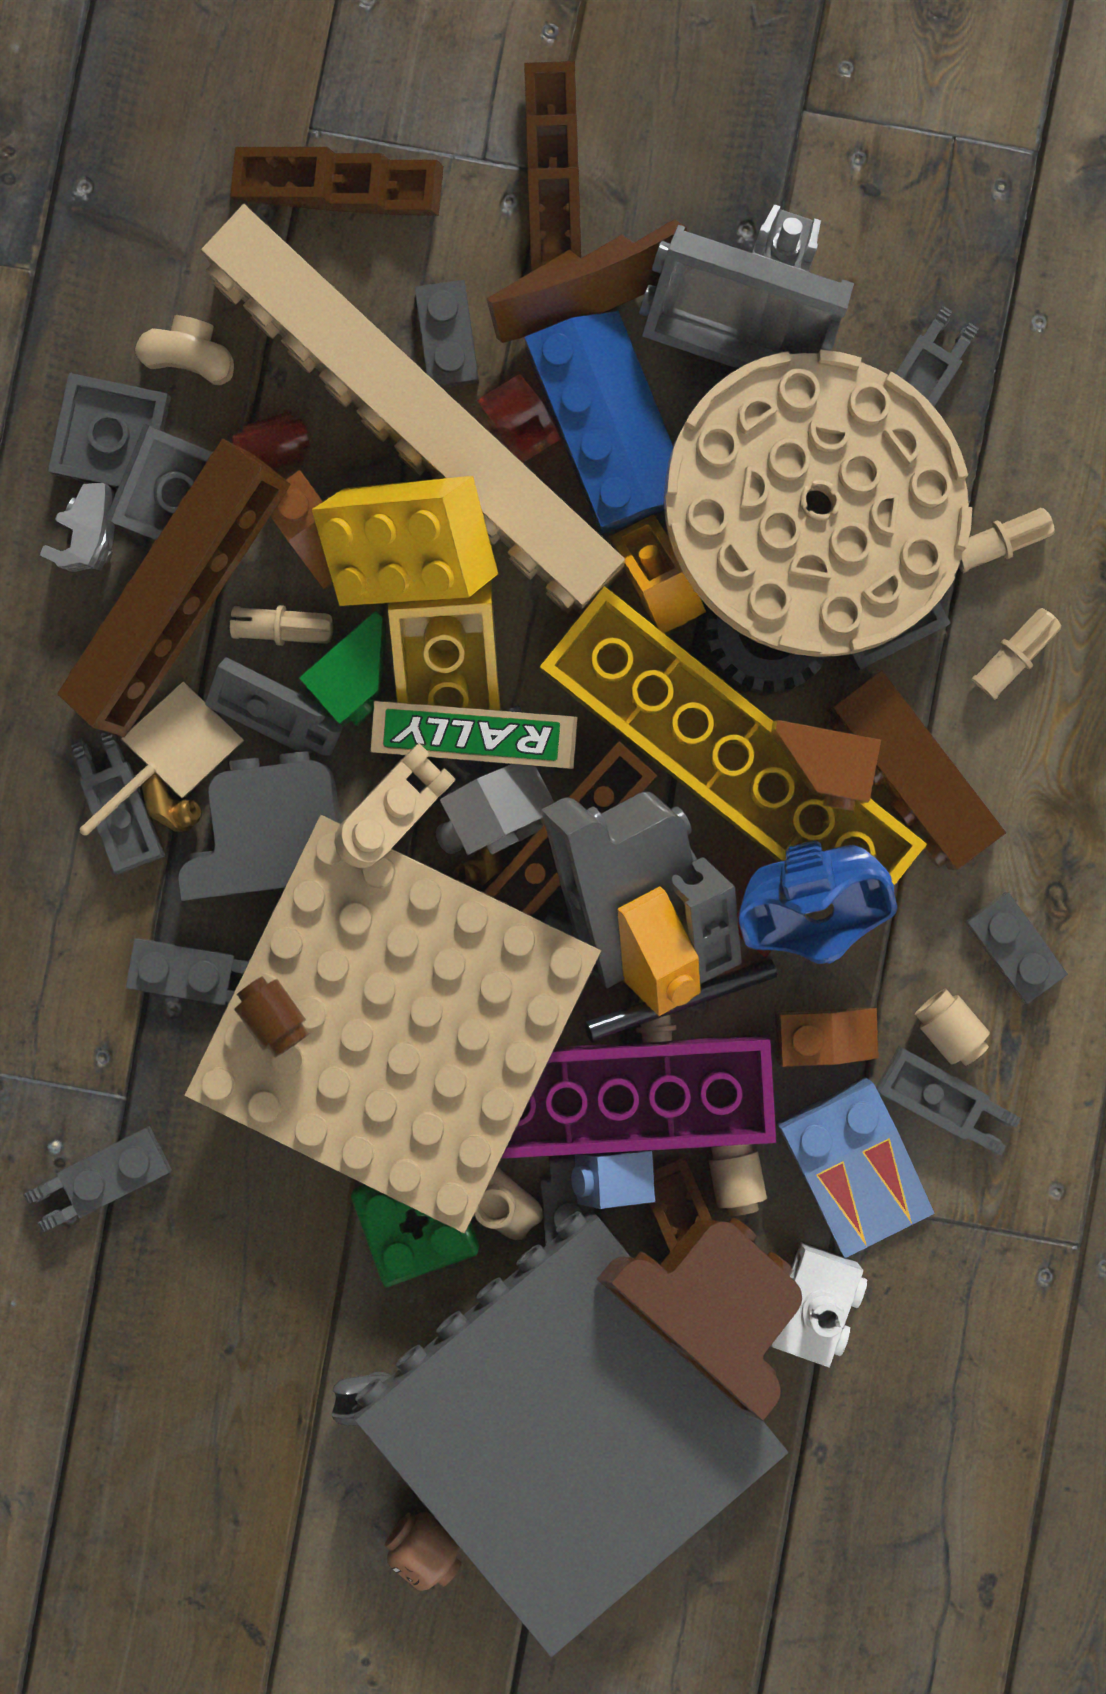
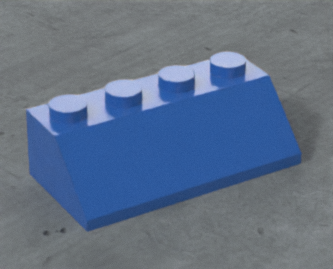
(604, 416)

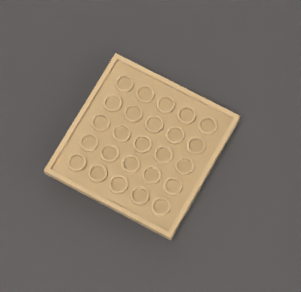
(420, 1022)

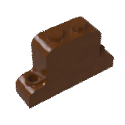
(715, 1306)

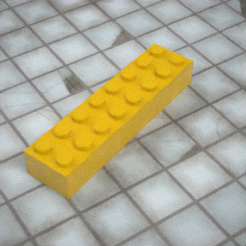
(709, 737)

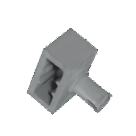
(494, 810)

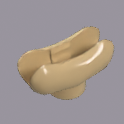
(187, 348)
(508, 1207)

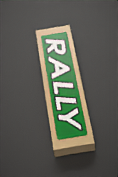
(475, 734)

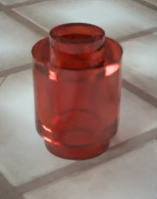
(275, 440)

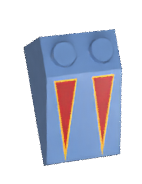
(856, 1166)

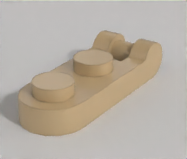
(390, 810)

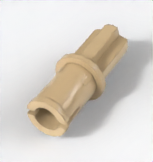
(1006, 538)
(281, 625)
(1017, 653)

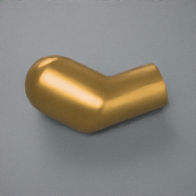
(166, 809)

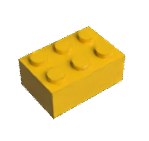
(406, 541)

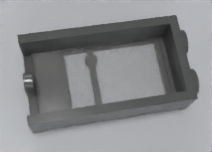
(738, 303)

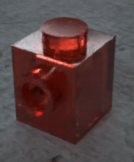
(519, 418)

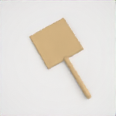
(179, 743)

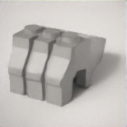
(788, 239)
(91, 532)

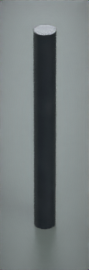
(710, 990)

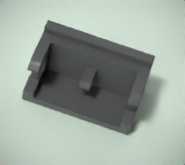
(711, 919)

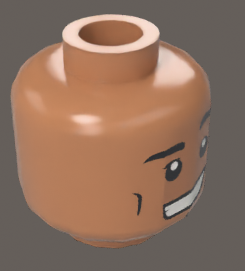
(422, 1551)

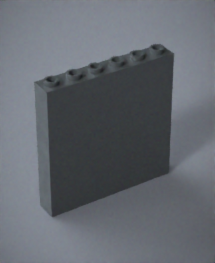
(562, 1436)

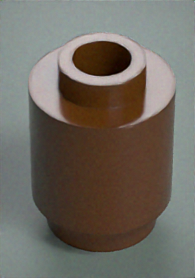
(271, 1016)

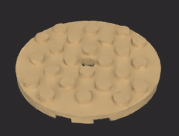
(801, 575)

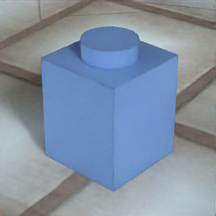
(613, 1179)

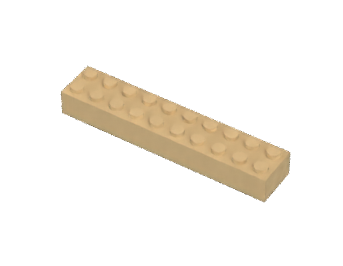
(409, 407)

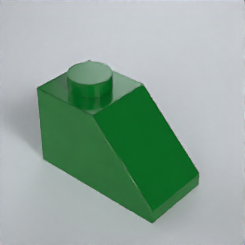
(351, 673)

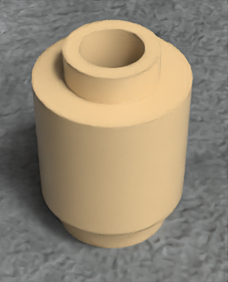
(953, 1028)
(737, 1178)

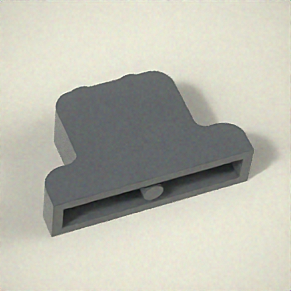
(260, 825)
(613, 861)

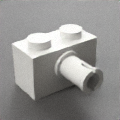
(828, 1291)

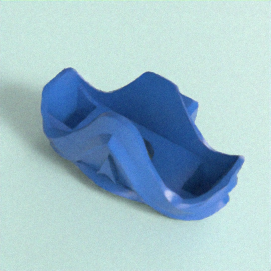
(809, 882)

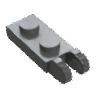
(929, 365)
(128, 830)
(183, 971)
(941, 1098)
(104, 1177)

